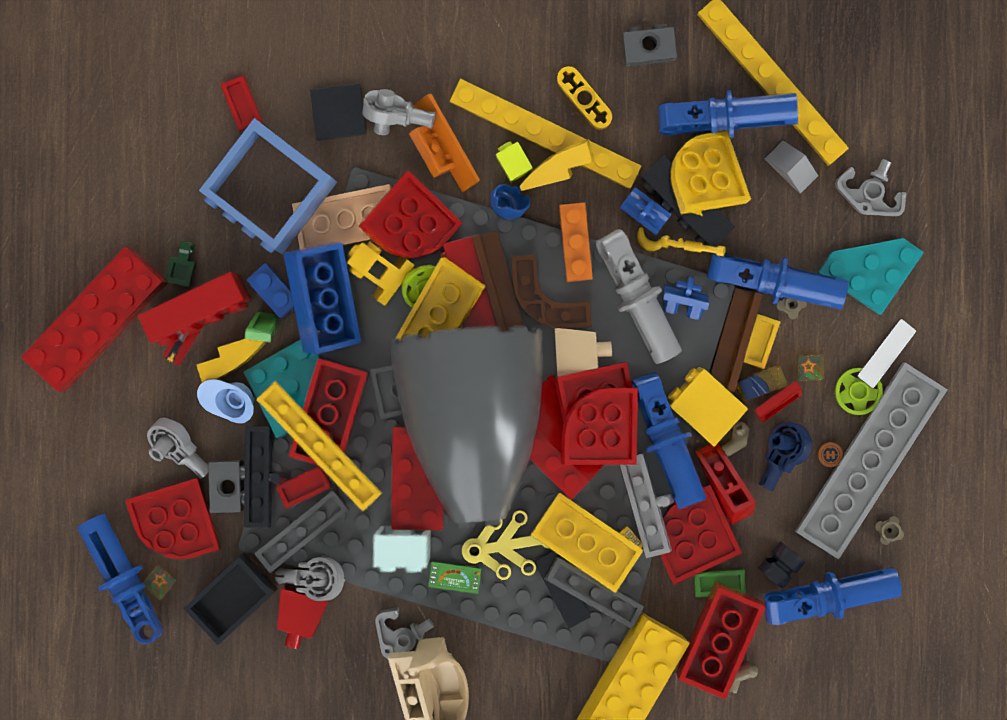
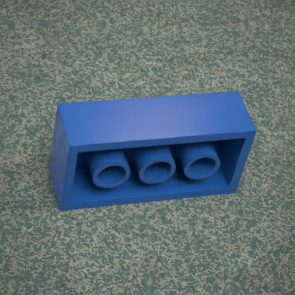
(322, 298)

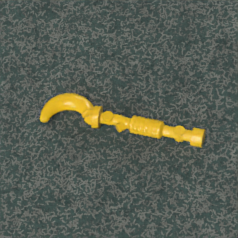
(665, 241)

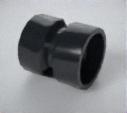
(781, 565)

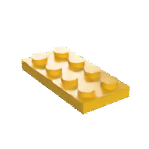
(443, 301)
(586, 542)

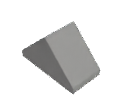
(792, 166)

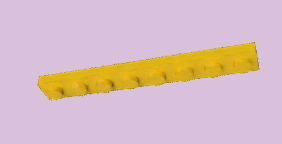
(771, 78)
(541, 131)

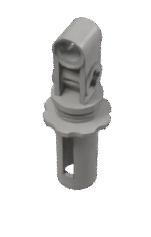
(638, 296)

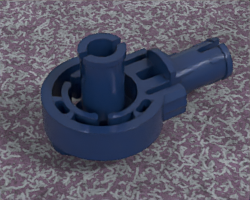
(785, 451)

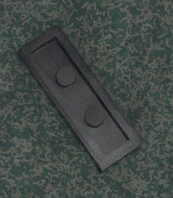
(570, 607)

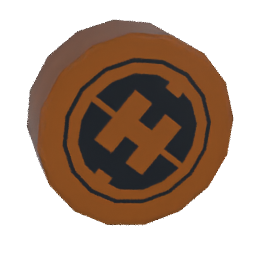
(829, 454)

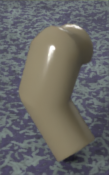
(738, 440)
(746, 671)

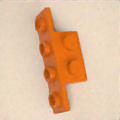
(441, 148)

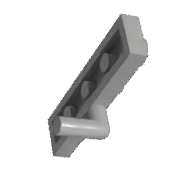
(647, 507)

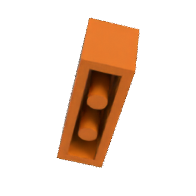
(575, 242)

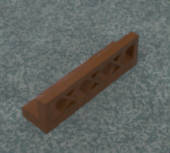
(498, 280)
(735, 337)

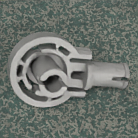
(388, 109)
(175, 445)
(315, 578)

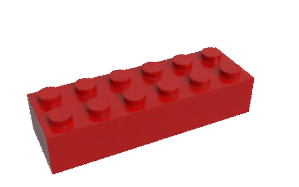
(94, 319)

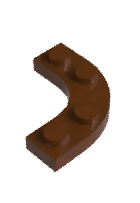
(538, 305)

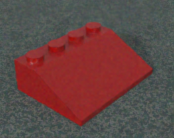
(547, 445)

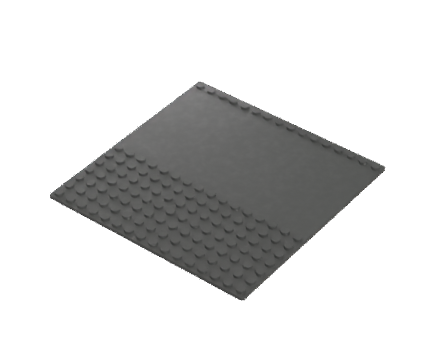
(521, 601)

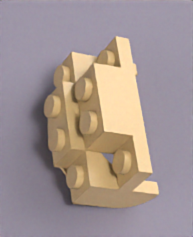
(430, 682)

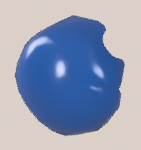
(509, 202)

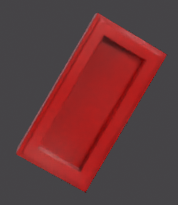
(241, 102)
(778, 402)
(303, 486)

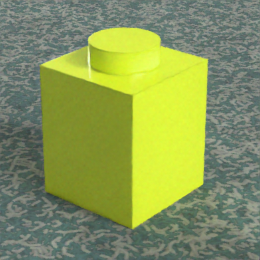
(513, 161)

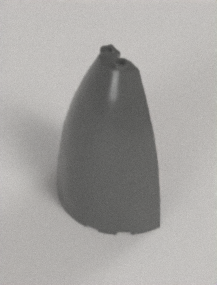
(471, 413)

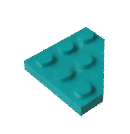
(873, 270)
(293, 373)

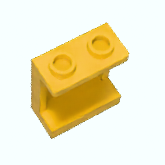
(706, 405)

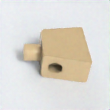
(578, 351)

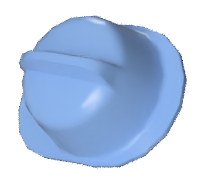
(227, 400)

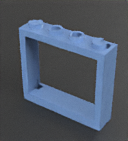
(302, 213)

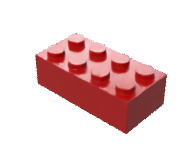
(194, 308)
(333, 403)
(413, 498)
(720, 640)

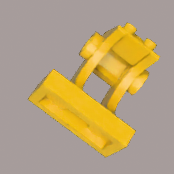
(364, 256)

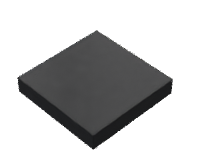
(338, 112)

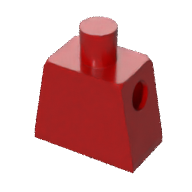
(298, 615)

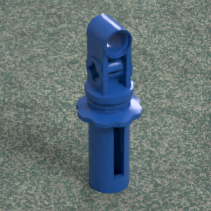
(728, 114)
(779, 280)
(668, 441)
(124, 584)
(831, 596)

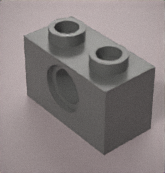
(637, 55)
(220, 499)

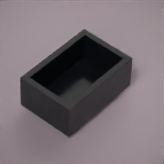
(230, 598)

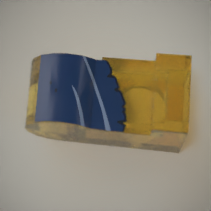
(761, 382)

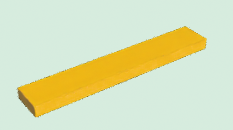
(319, 446)

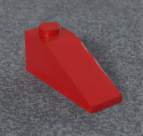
(726, 483)

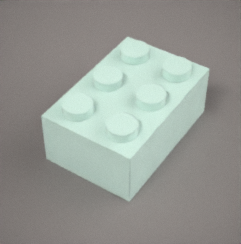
(401, 549)

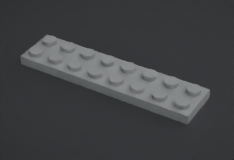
(871, 460)

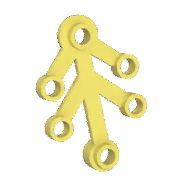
(503, 545)

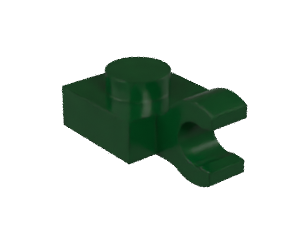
(181, 269)

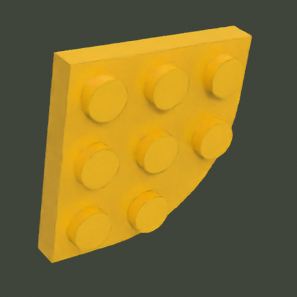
(708, 174)

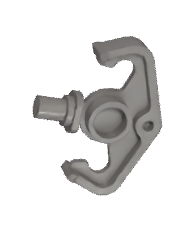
(869, 197)
(401, 639)

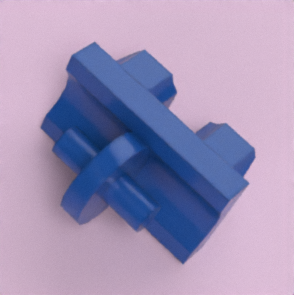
(645, 211)
(686, 294)

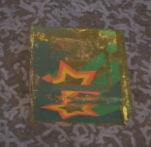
(810, 367)
(159, 582)

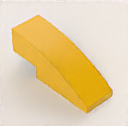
(559, 165)
(231, 358)

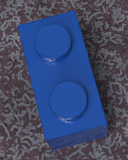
(272, 290)

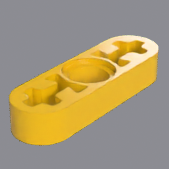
(566, 88)

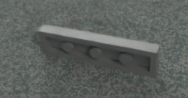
(301, 531)
(593, 593)

